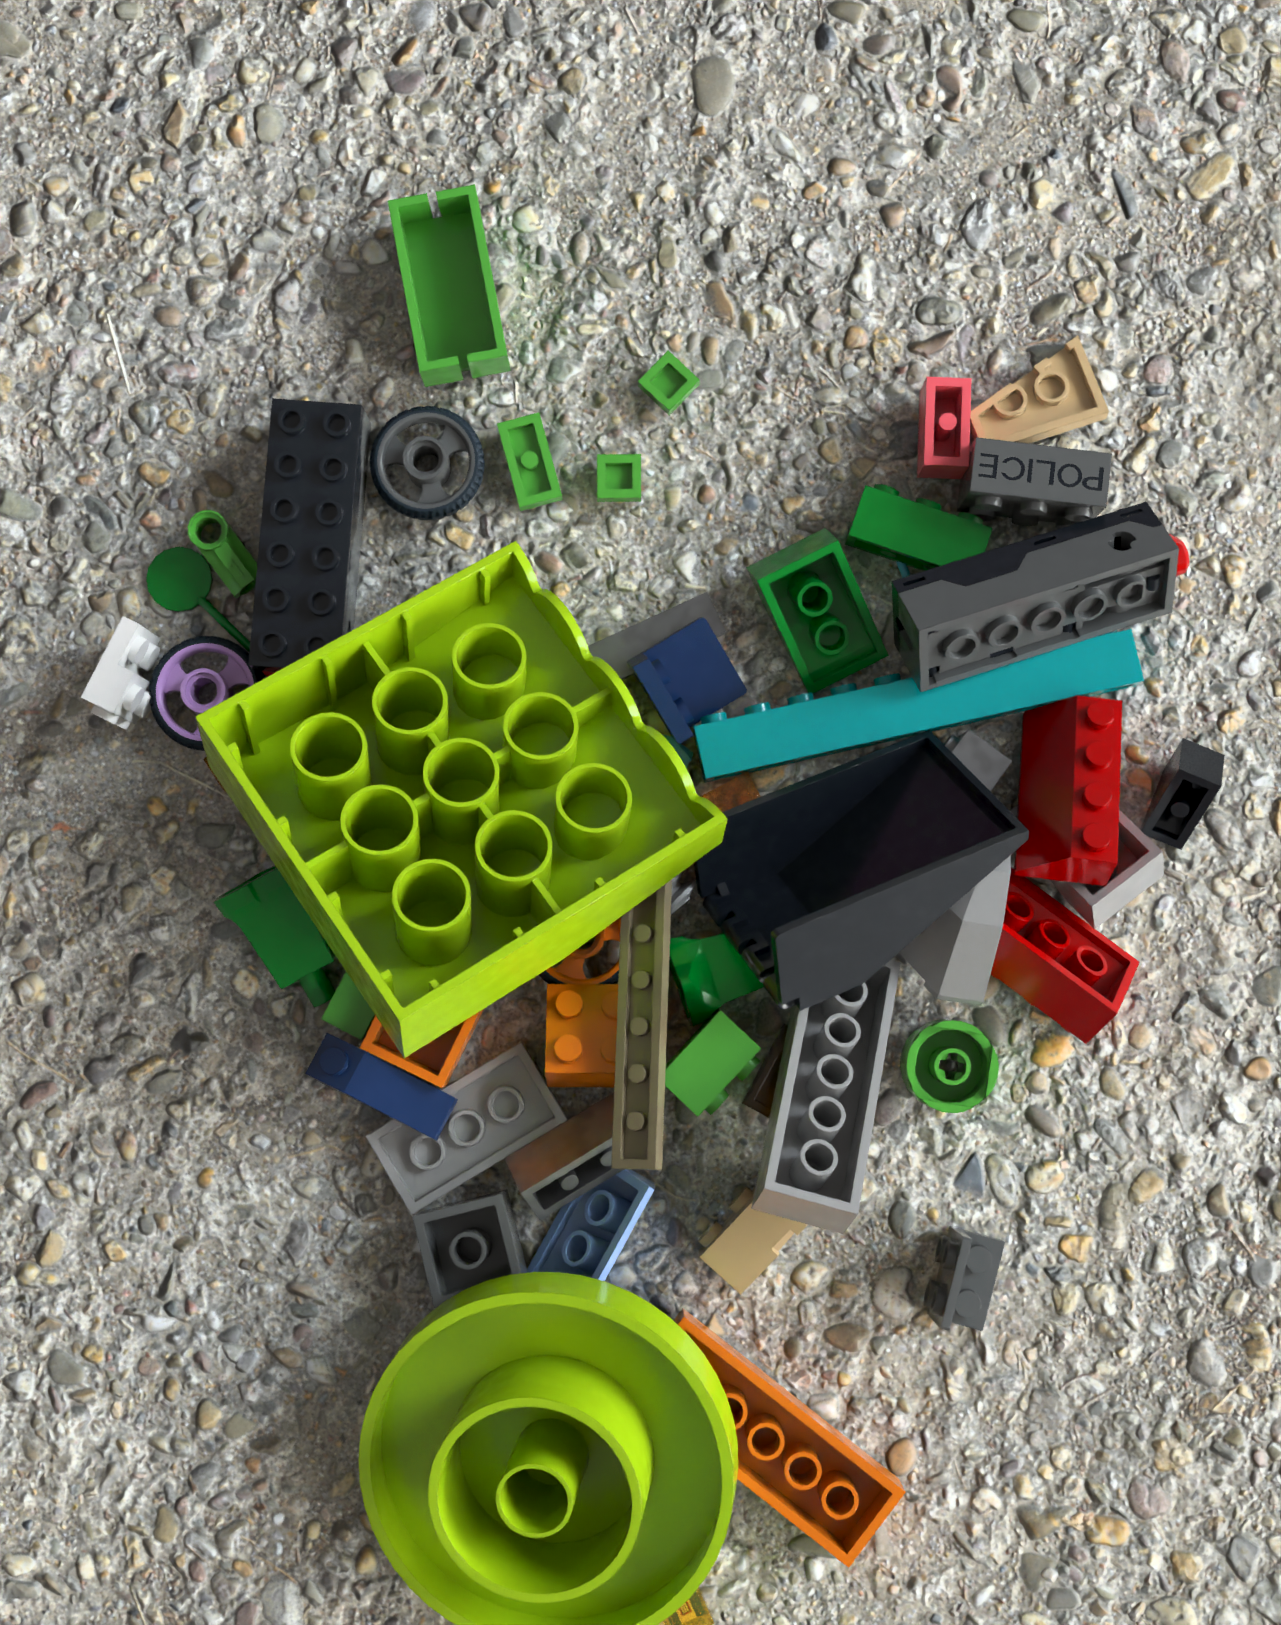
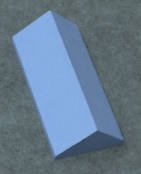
(594, 1227)

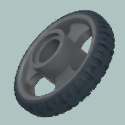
(389, 451)

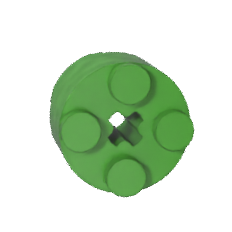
(962, 1088)

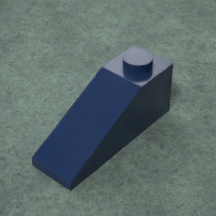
(381, 1086)

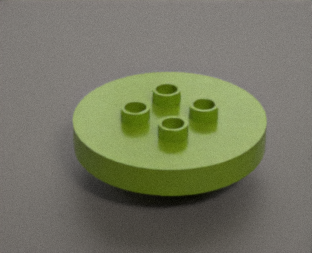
(549, 1456)

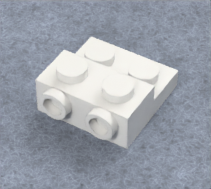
(117, 683)

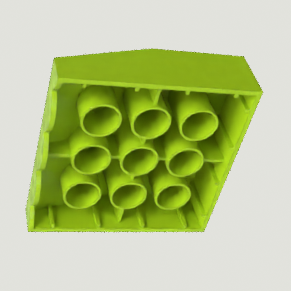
(458, 794)

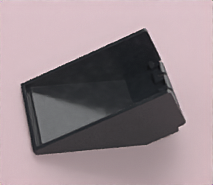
(852, 866)

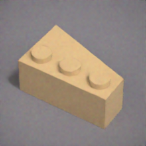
(745, 1242)

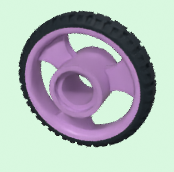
(170, 677)

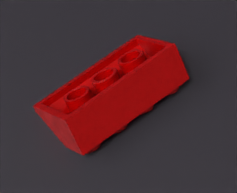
(1070, 790)
(1060, 961)

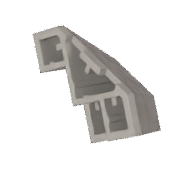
(961, 945)

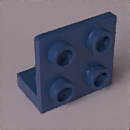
(687, 677)

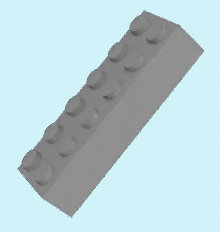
(826, 1106)

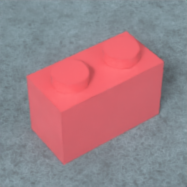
(944, 428)

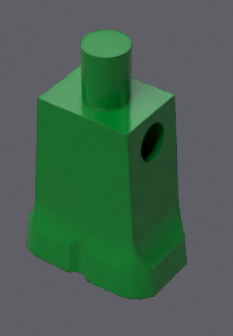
(280, 933)
(708, 975)

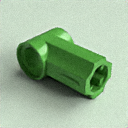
(226, 555)

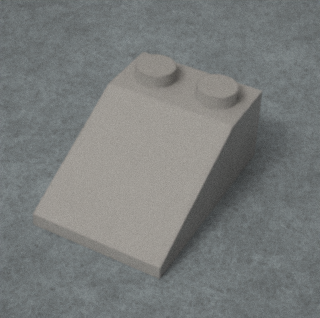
(1137, 869)

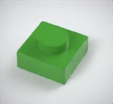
(668, 382)
(618, 477)

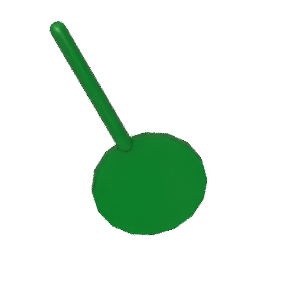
(181, 581)

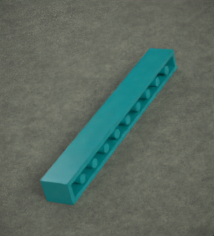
(898, 709)

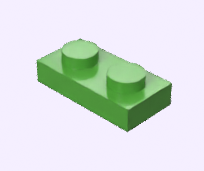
(529, 461)

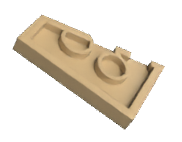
(1045, 402)

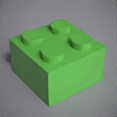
(710, 1063)

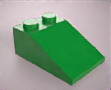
(818, 610)

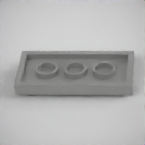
(495, 1115)

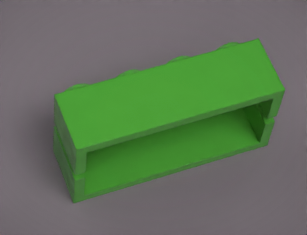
(449, 286)

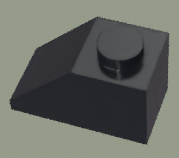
(1183, 793)

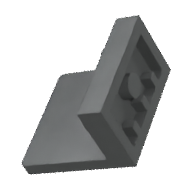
(964, 1279)

